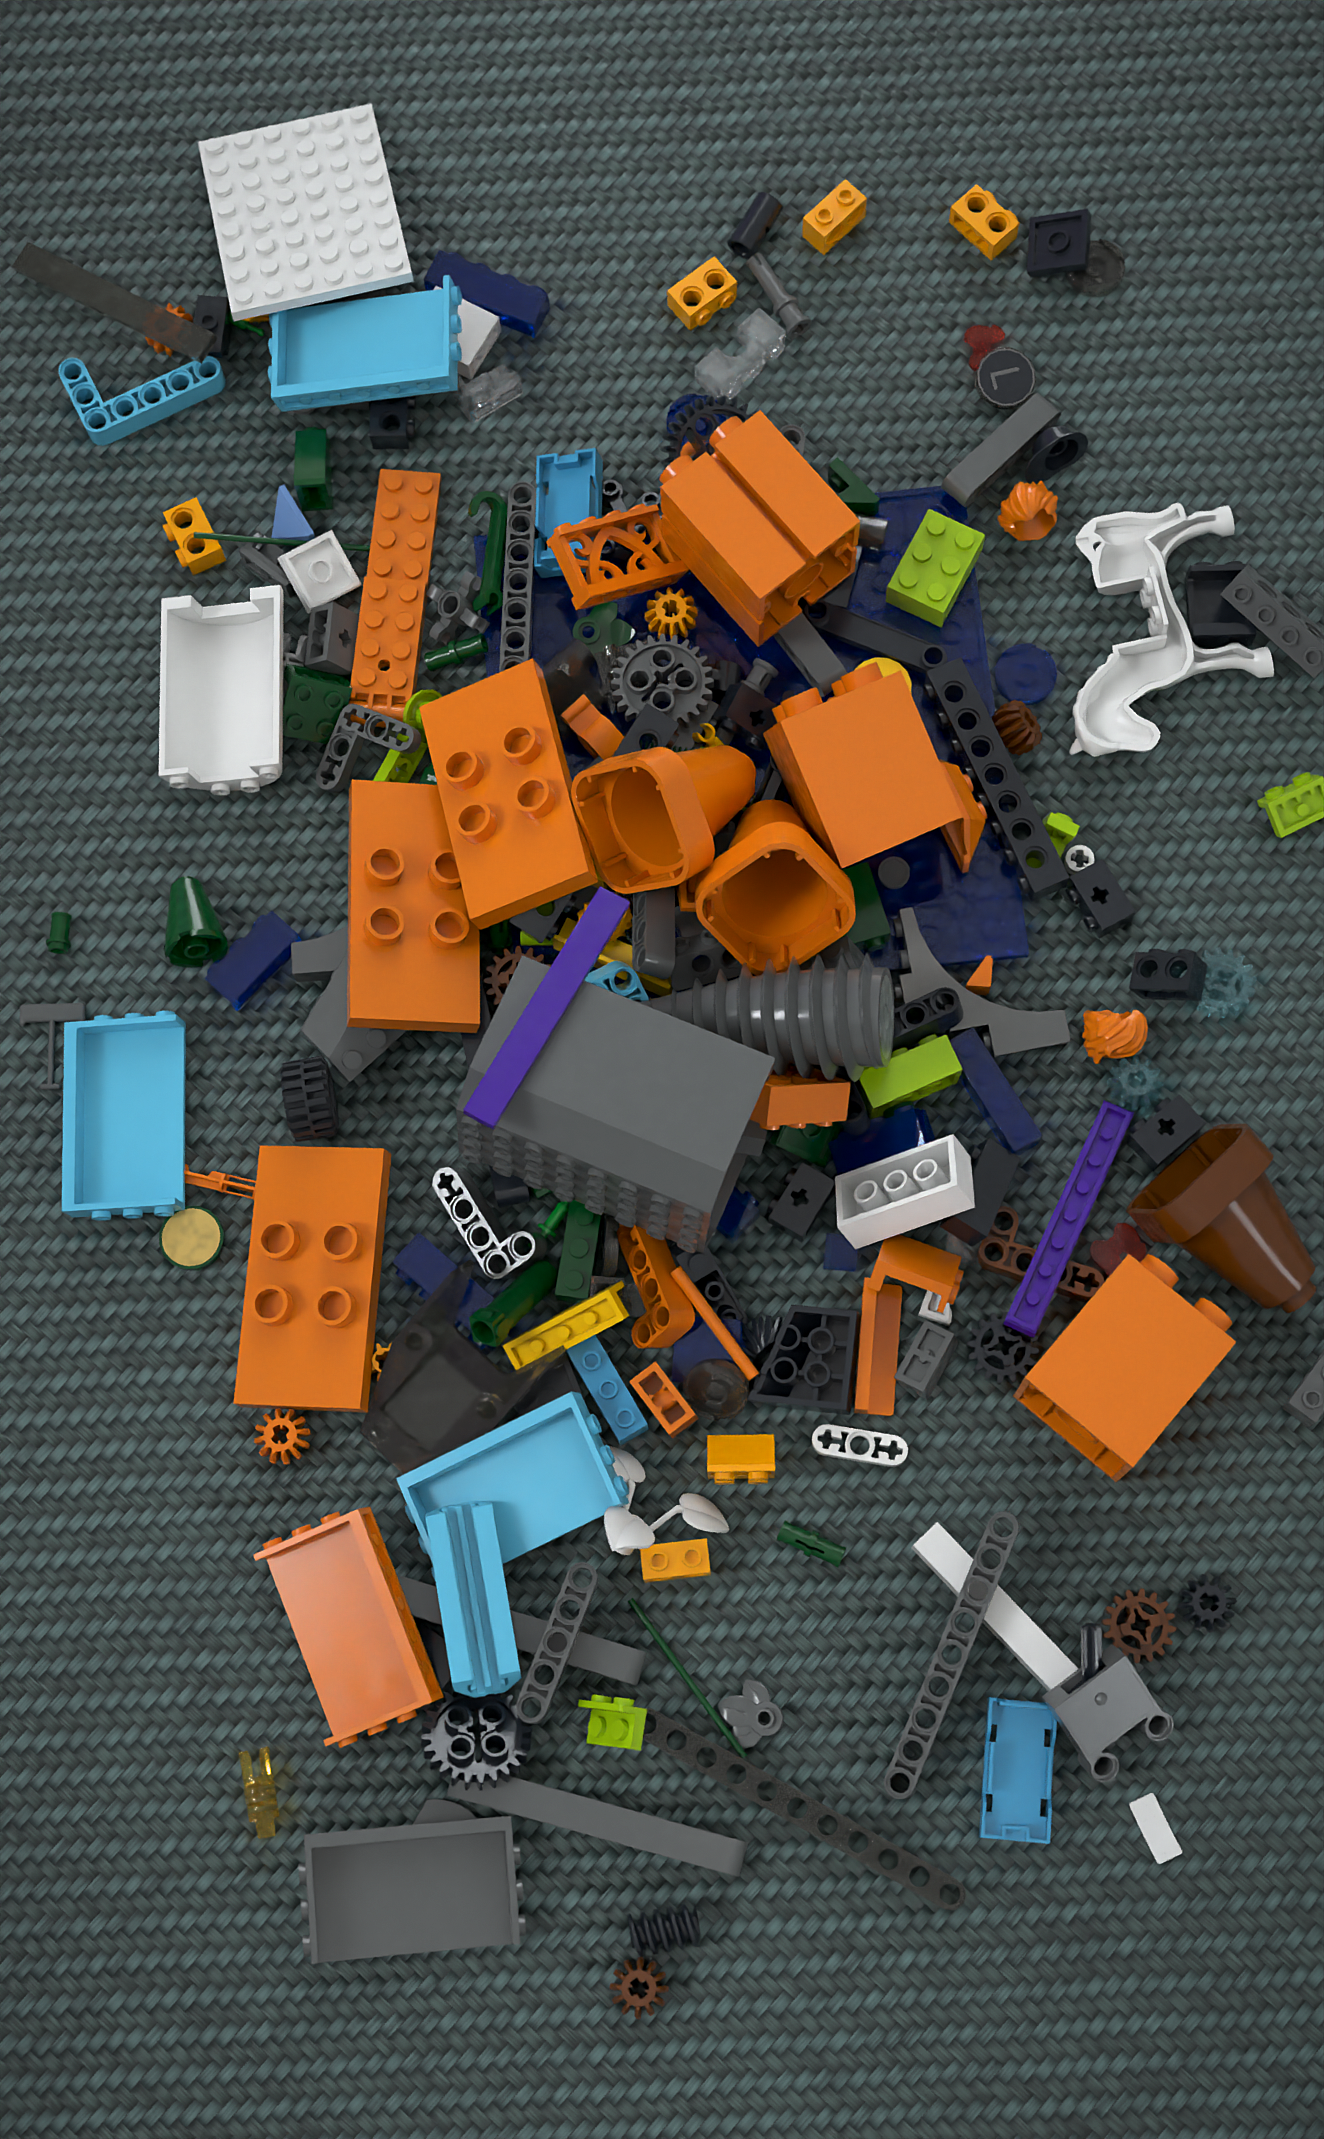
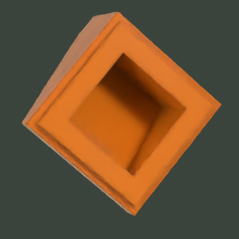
(981, 979)

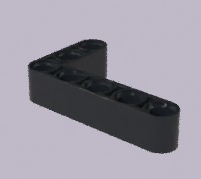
(906, 1035)

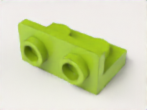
(1294, 804)
(614, 1723)

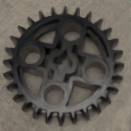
(687, 425)

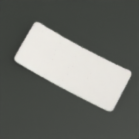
(1155, 1828)

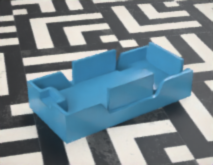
(568, 500)
(1017, 1771)

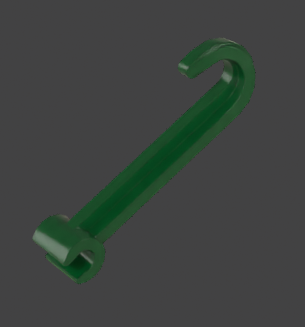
(495, 551)

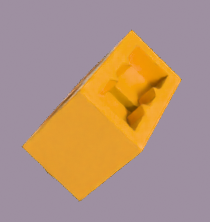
(834, 217)
(978, 226)
(697, 289)
(192, 512)
(675, 1560)

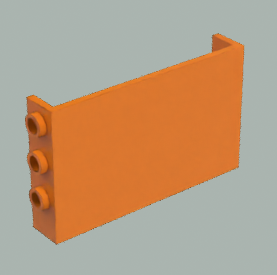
(352, 1624)

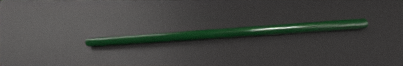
(277, 541)
(687, 1678)

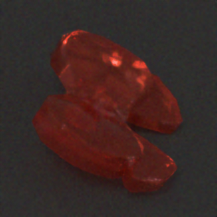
(980, 339)
(1107, 1252)

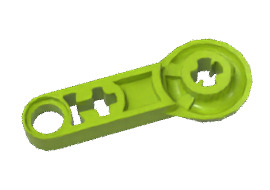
(407, 762)

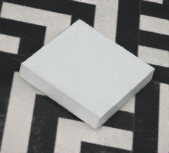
(319, 571)

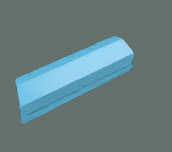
(473, 1598)

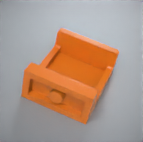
(919, 1266)

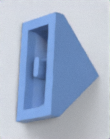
(289, 520)

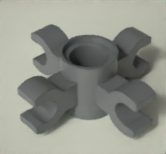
(457, 608)

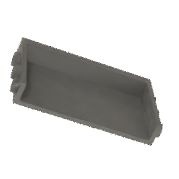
(411, 1889)

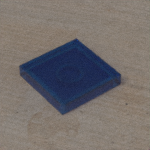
(702, 1344)

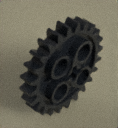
(444, 1739)

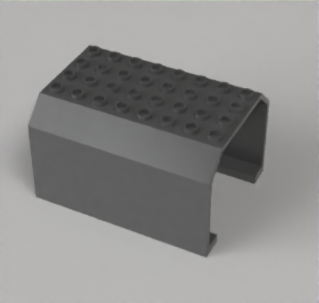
(621, 1111)

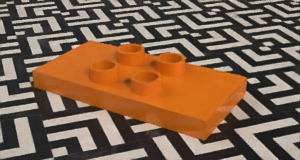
(507, 795)
(407, 915)
(313, 1278)

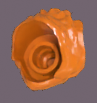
(1029, 511)
(1113, 1034)

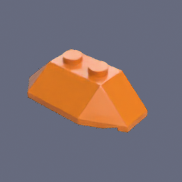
(964, 833)

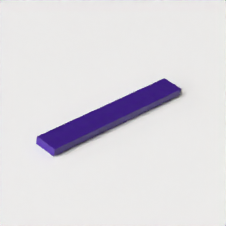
(546, 1008)
(1068, 1219)

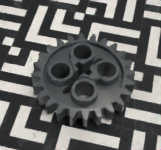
(641, 666)

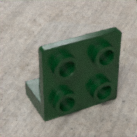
(313, 703)

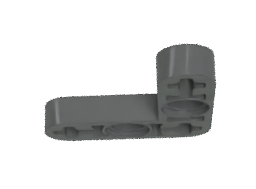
(355, 735)

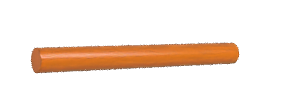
(714, 1323)

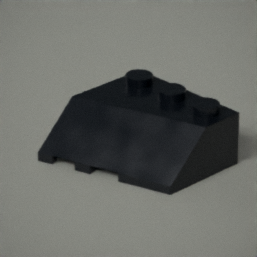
(811, 1361)

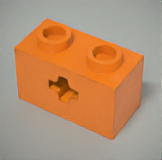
(663, 1399)

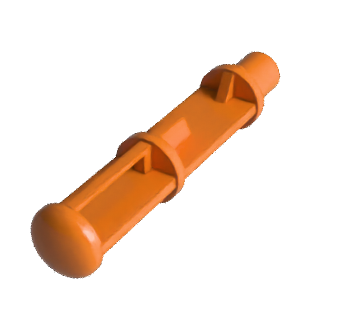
(218, 1182)

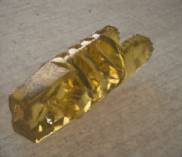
(260, 1793)

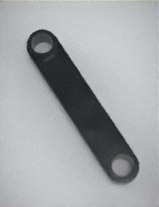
(874, 637)

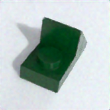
(854, 491)

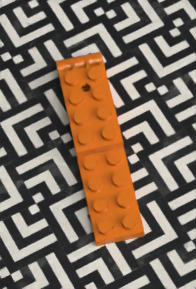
(395, 592)

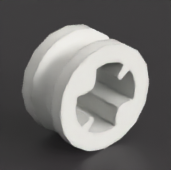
(1086, 853)

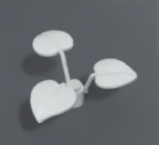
(630, 1532)

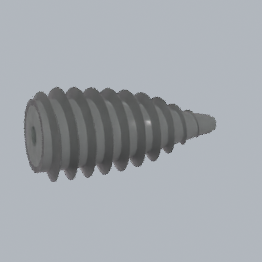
(798, 1015)

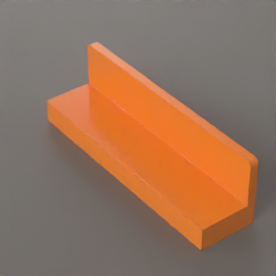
(878, 1350)

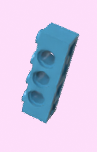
(607, 1389)

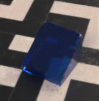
(839, 1254)

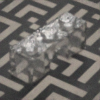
(725, 374)

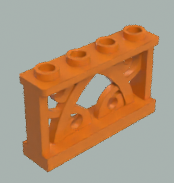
(598, 588)

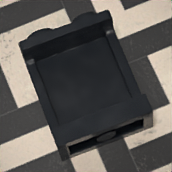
(1209, 615)

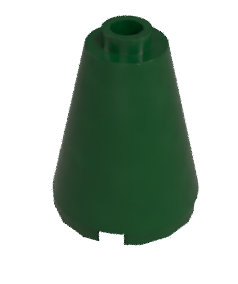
(192, 926)

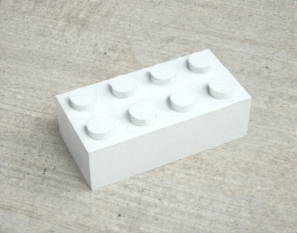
(904, 1191)

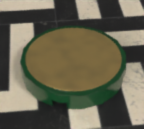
(192, 1238)

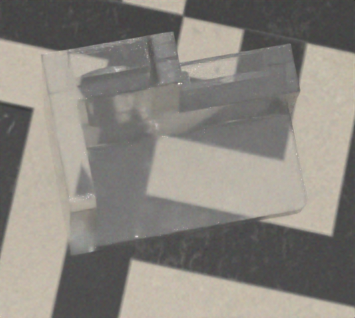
(487, 392)

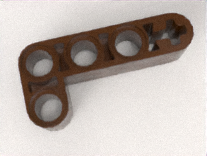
(1012, 1251)

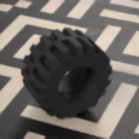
(309, 1098)

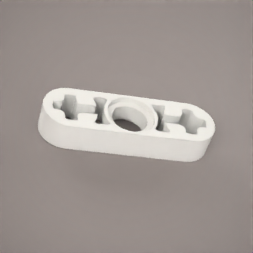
(882, 1459)

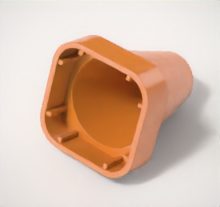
(657, 812)
(774, 891)

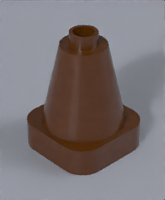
(1229, 1217)

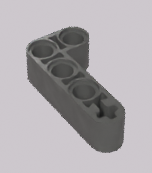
(483, 1217)

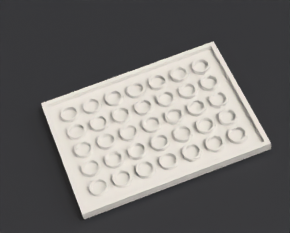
(304, 212)

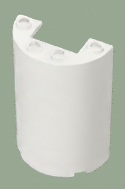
(222, 692)

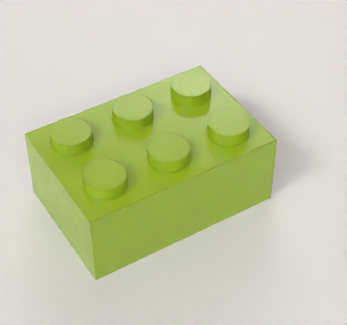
(935, 567)
(910, 1075)

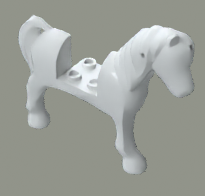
(1134, 559)

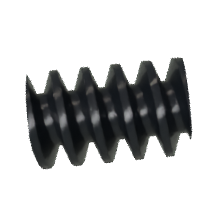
(664, 1930)

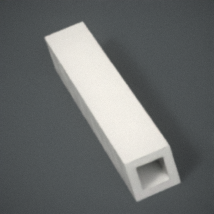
(1003, 1616)

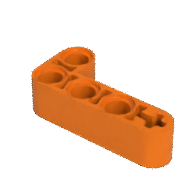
(666, 1305)

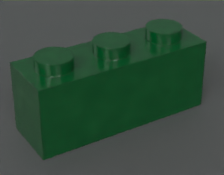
(578, 1254)

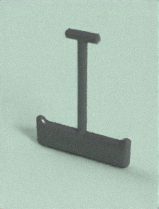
(51, 1013)

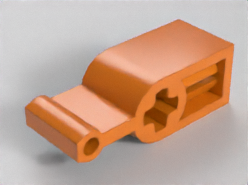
(593, 729)

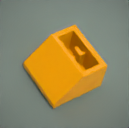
(740, 1458)

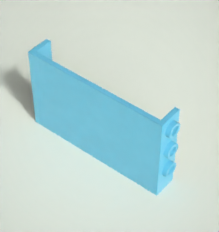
(366, 349)
(124, 1116)
(538, 1471)

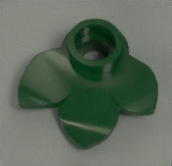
(606, 627)

